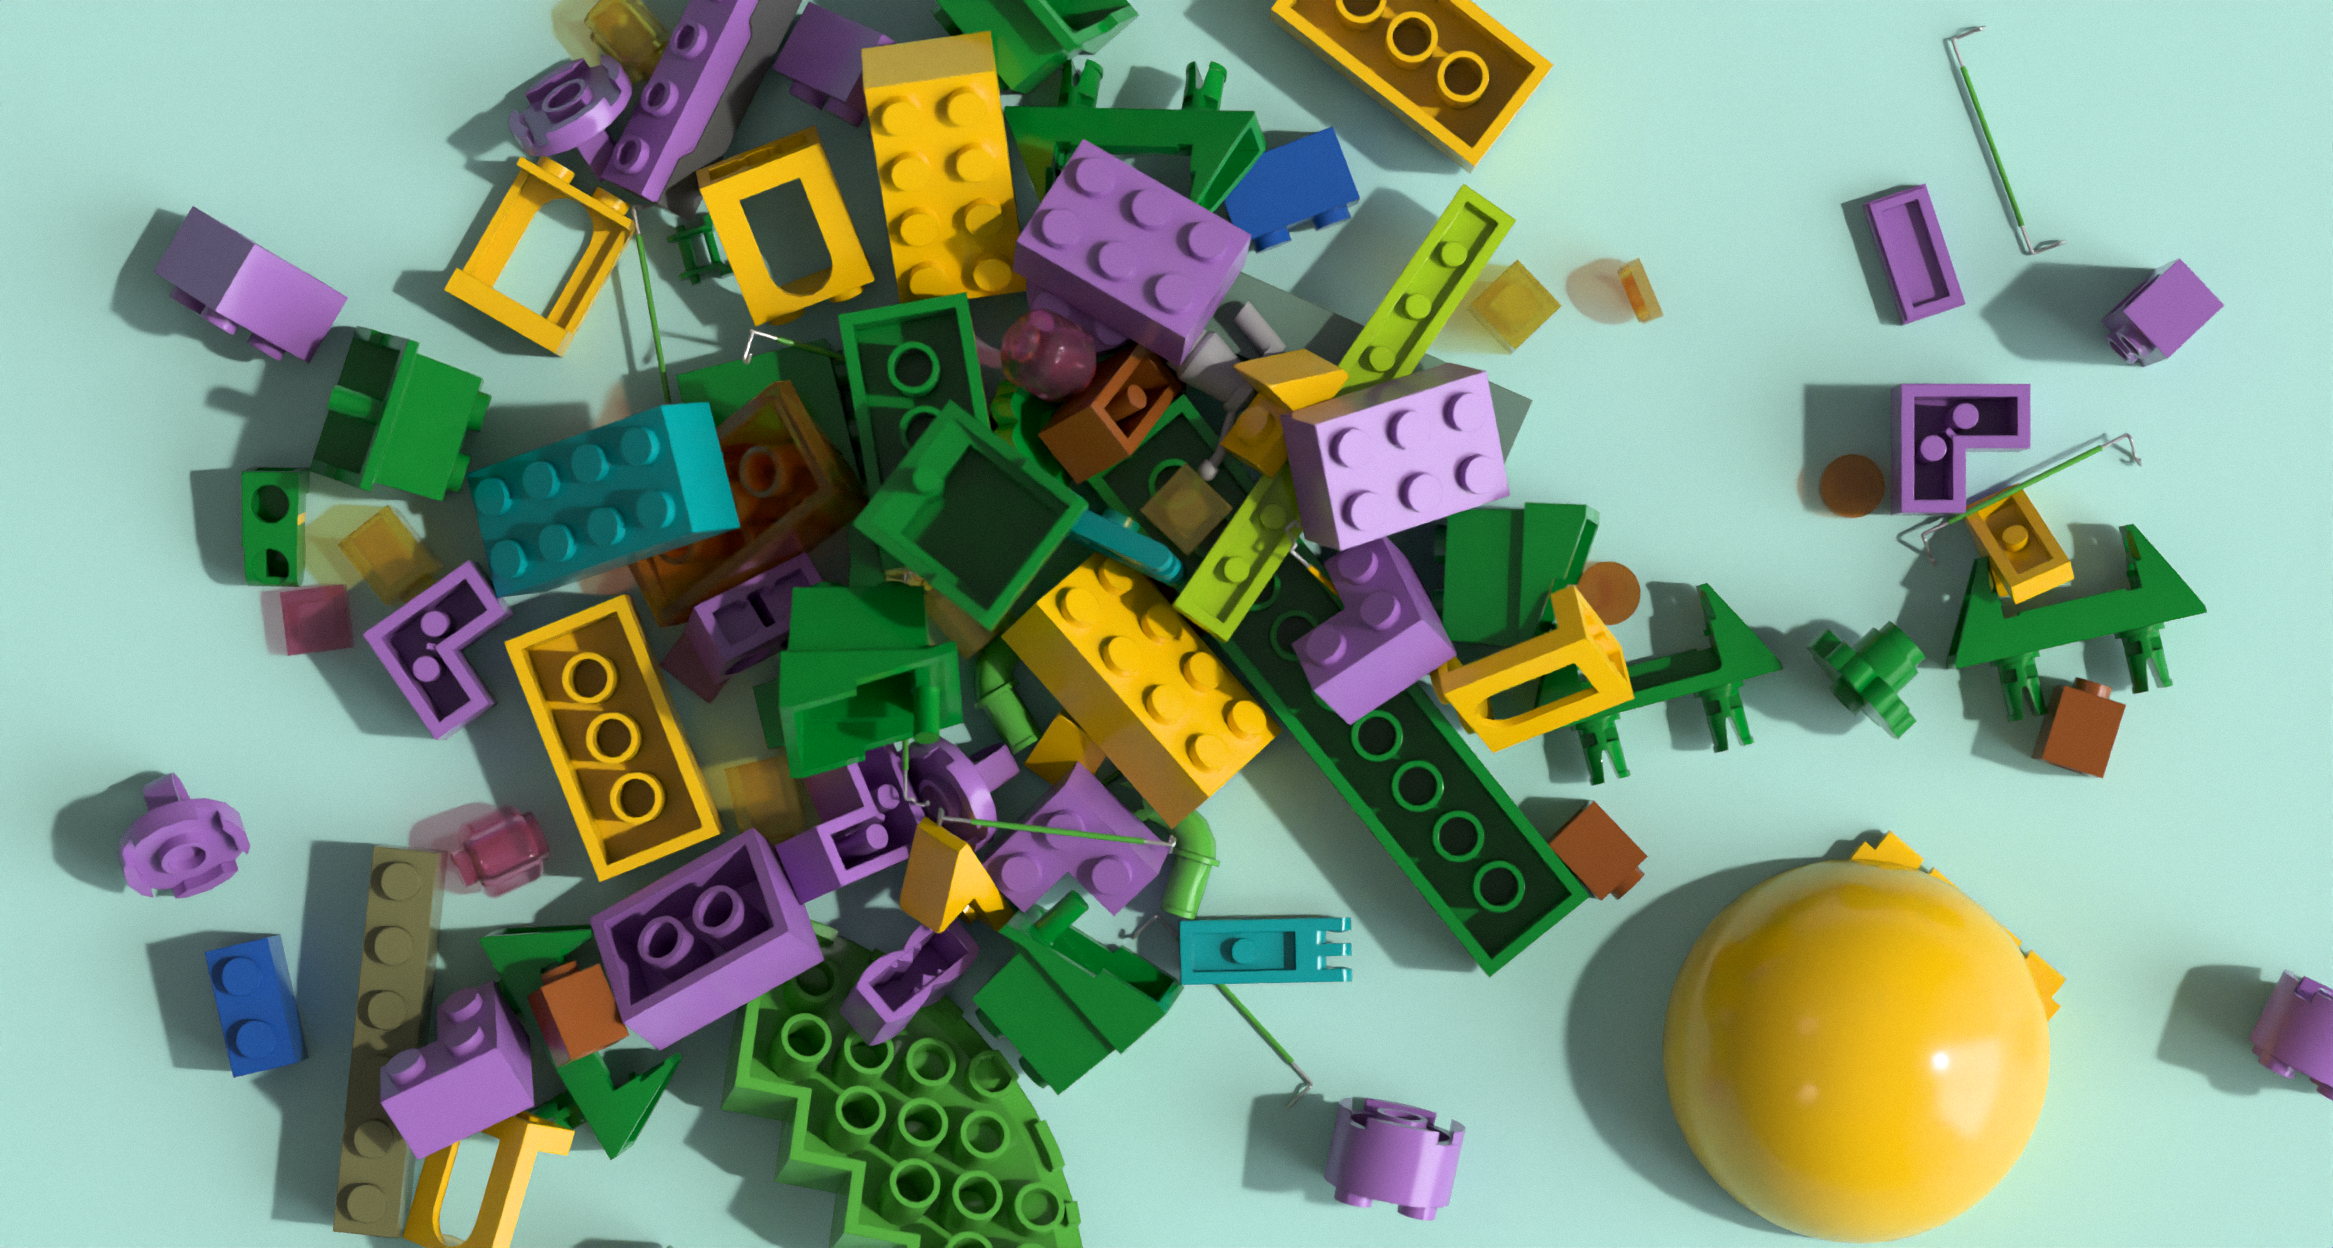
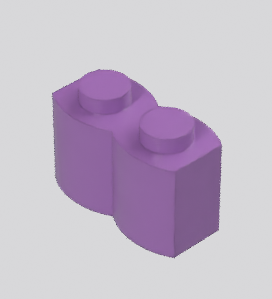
(908, 980)

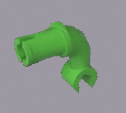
(997, 696)
(1193, 860)

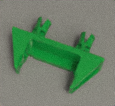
(1219, 141)
(2015, 641)
(1706, 673)
(590, 1096)

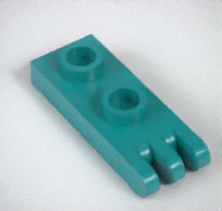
(1118, 539)
(1261, 951)

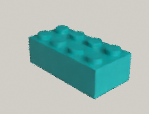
(603, 499)

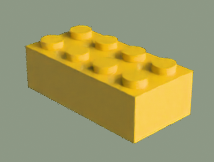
(1427, 62)
(943, 166)
(1141, 685)
(614, 737)

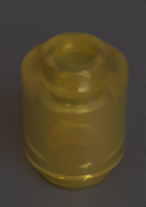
(628, 35)

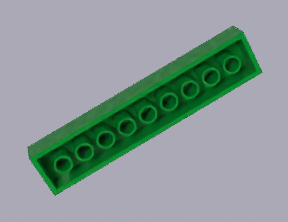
(1396, 765)

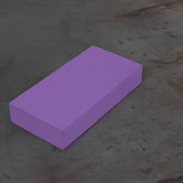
(1913, 254)

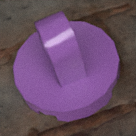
(573, 111)
(960, 785)
(181, 842)

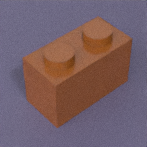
(1110, 413)

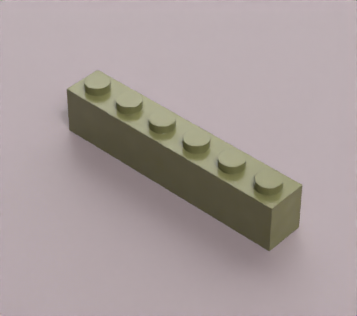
(389, 1018)

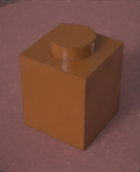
(2079, 728)
(1598, 852)
(576, 1012)

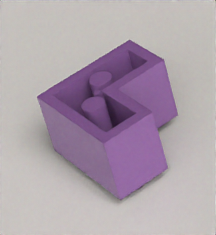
(827, 63)
(246, 285)
(1935, 430)
(1380, 638)
(426, 645)
(862, 825)
(1113, 872)
(465, 1078)

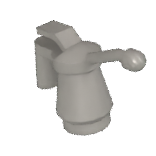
(1212, 372)

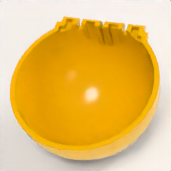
(1858, 1047)

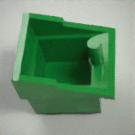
(1036, 35)
(399, 419)
(971, 515)
(1506, 567)
(862, 675)
(1069, 996)

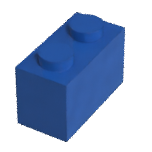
(1292, 188)
(256, 1005)

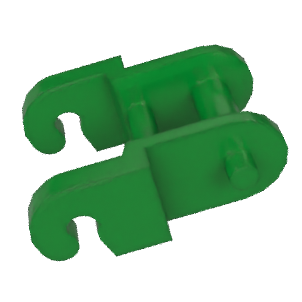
(692, 271)

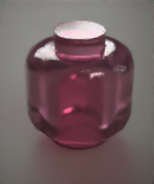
(1048, 355)
(500, 851)

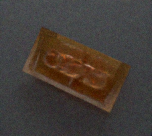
(788, 497)

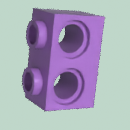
(2160, 314)
(749, 619)

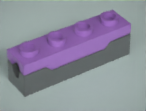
(697, 99)

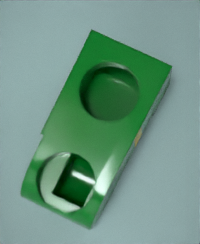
(274, 525)

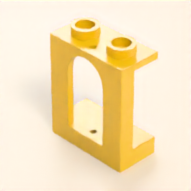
(762, 169)
(528, 193)
(1578, 640)
(513, 1163)

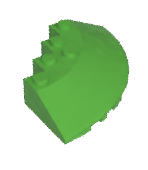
(909, 1133)

